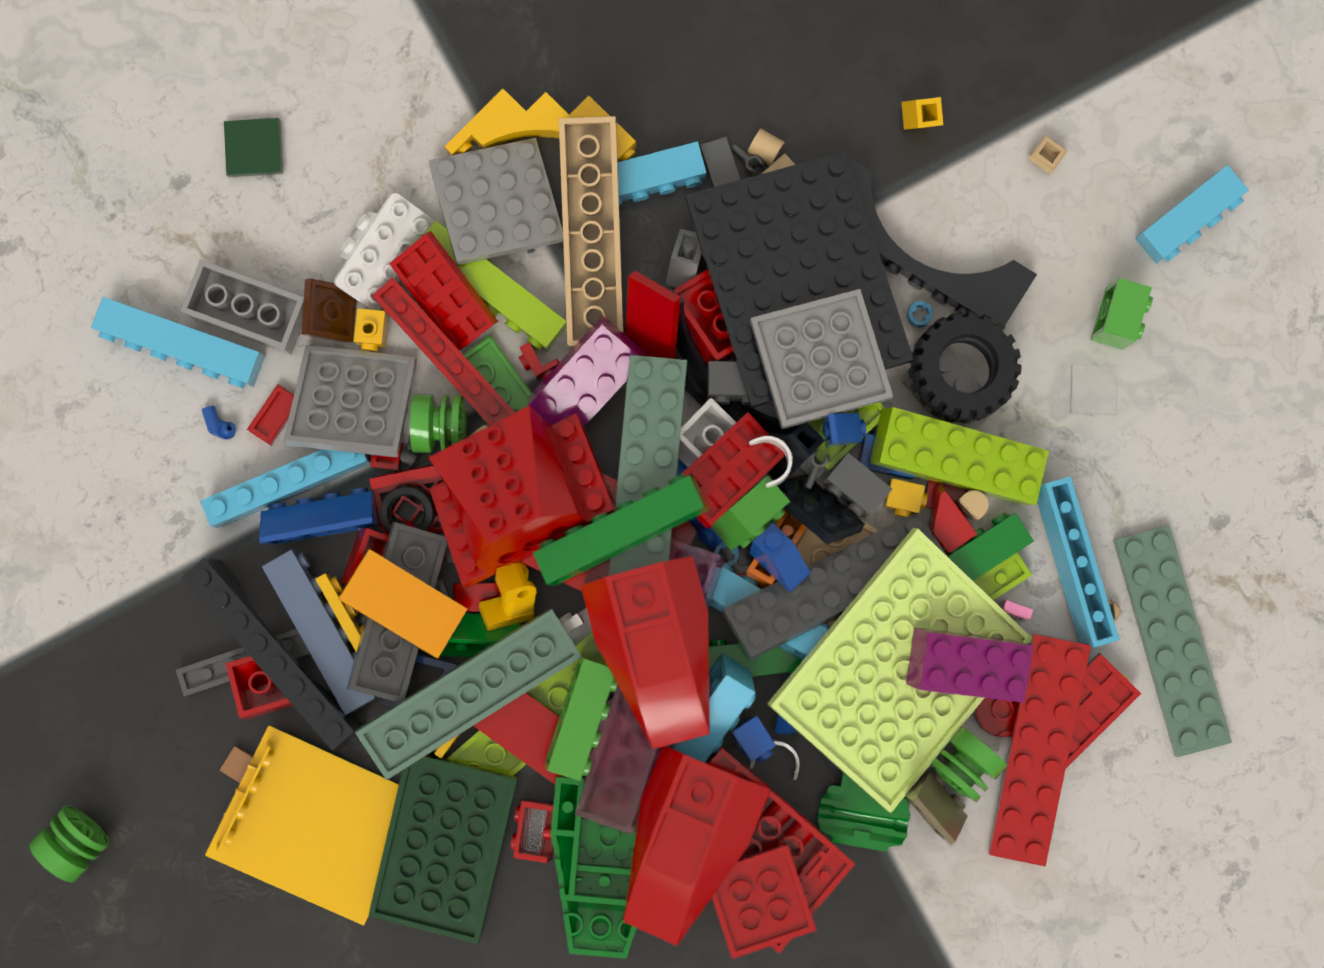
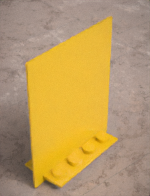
(308, 825)

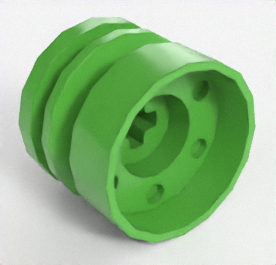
(436, 423)
(968, 764)
(69, 844)

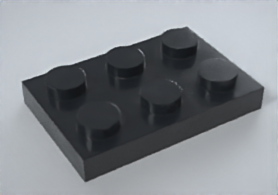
(819, 510)

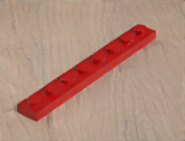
(442, 352)

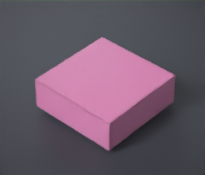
(1016, 610)

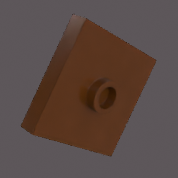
(327, 312)

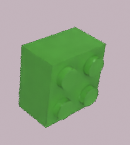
(1122, 314)
(751, 515)

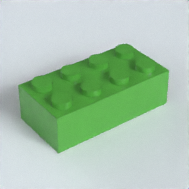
(580, 719)

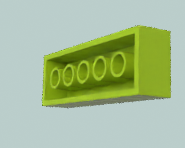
(958, 456)

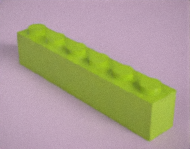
(508, 298)

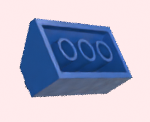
(318, 518)

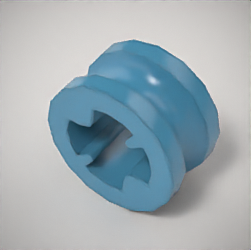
(913, 308)
(735, 552)

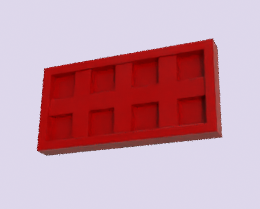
(443, 291)
(732, 467)
(1101, 702)

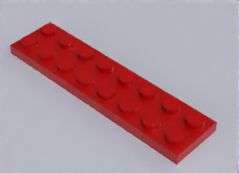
(1039, 750)

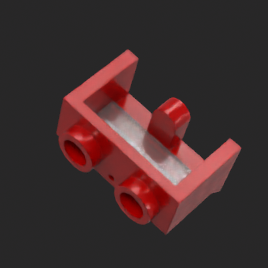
(534, 831)

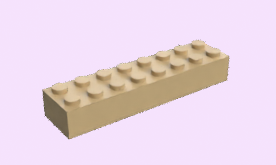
(590, 223)

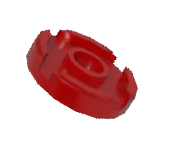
(996, 716)

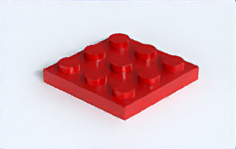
(762, 902)

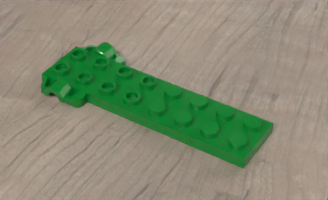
(860, 821)

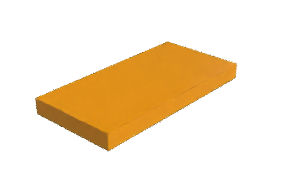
(402, 603)

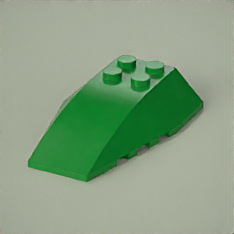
(592, 876)

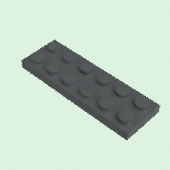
(382, 657)

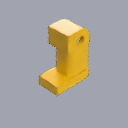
(515, 601)

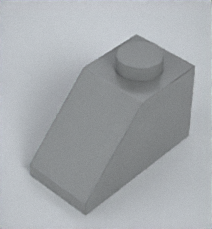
(684, 259)

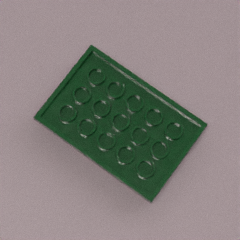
(443, 847)

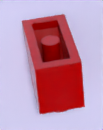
(948, 521)

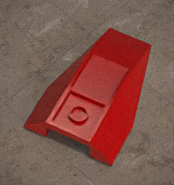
(656, 646)
(687, 841)

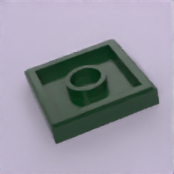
(253, 147)

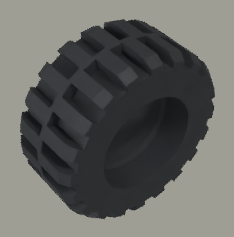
(990, 342)

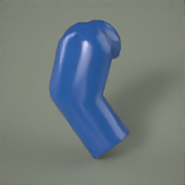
(216, 426)

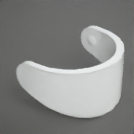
(780, 444)
(797, 763)

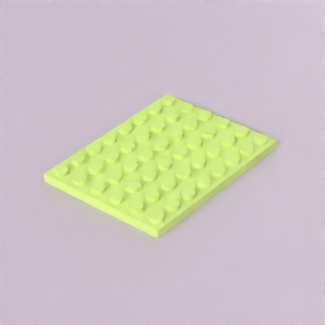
(853, 686)

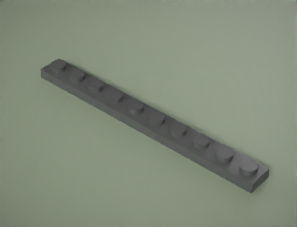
(213, 671)

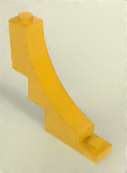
(507, 121)

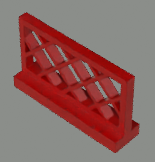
(414, 476)

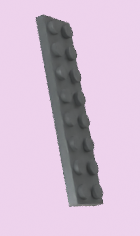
(777, 616)

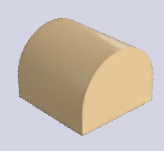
(766, 147)
(1047, 155)
(973, 504)

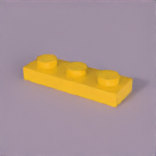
(345, 614)

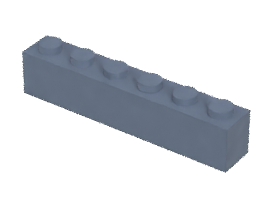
(316, 626)

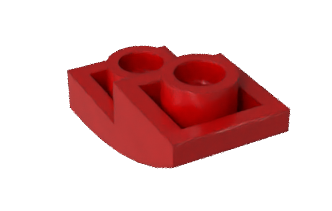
(473, 595)

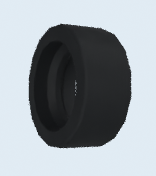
(410, 490)

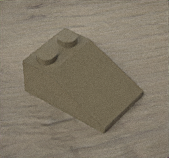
(937, 807)

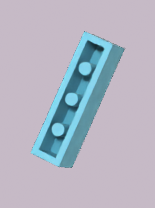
(660, 172)
(1192, 214)

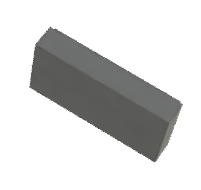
(719, 162)

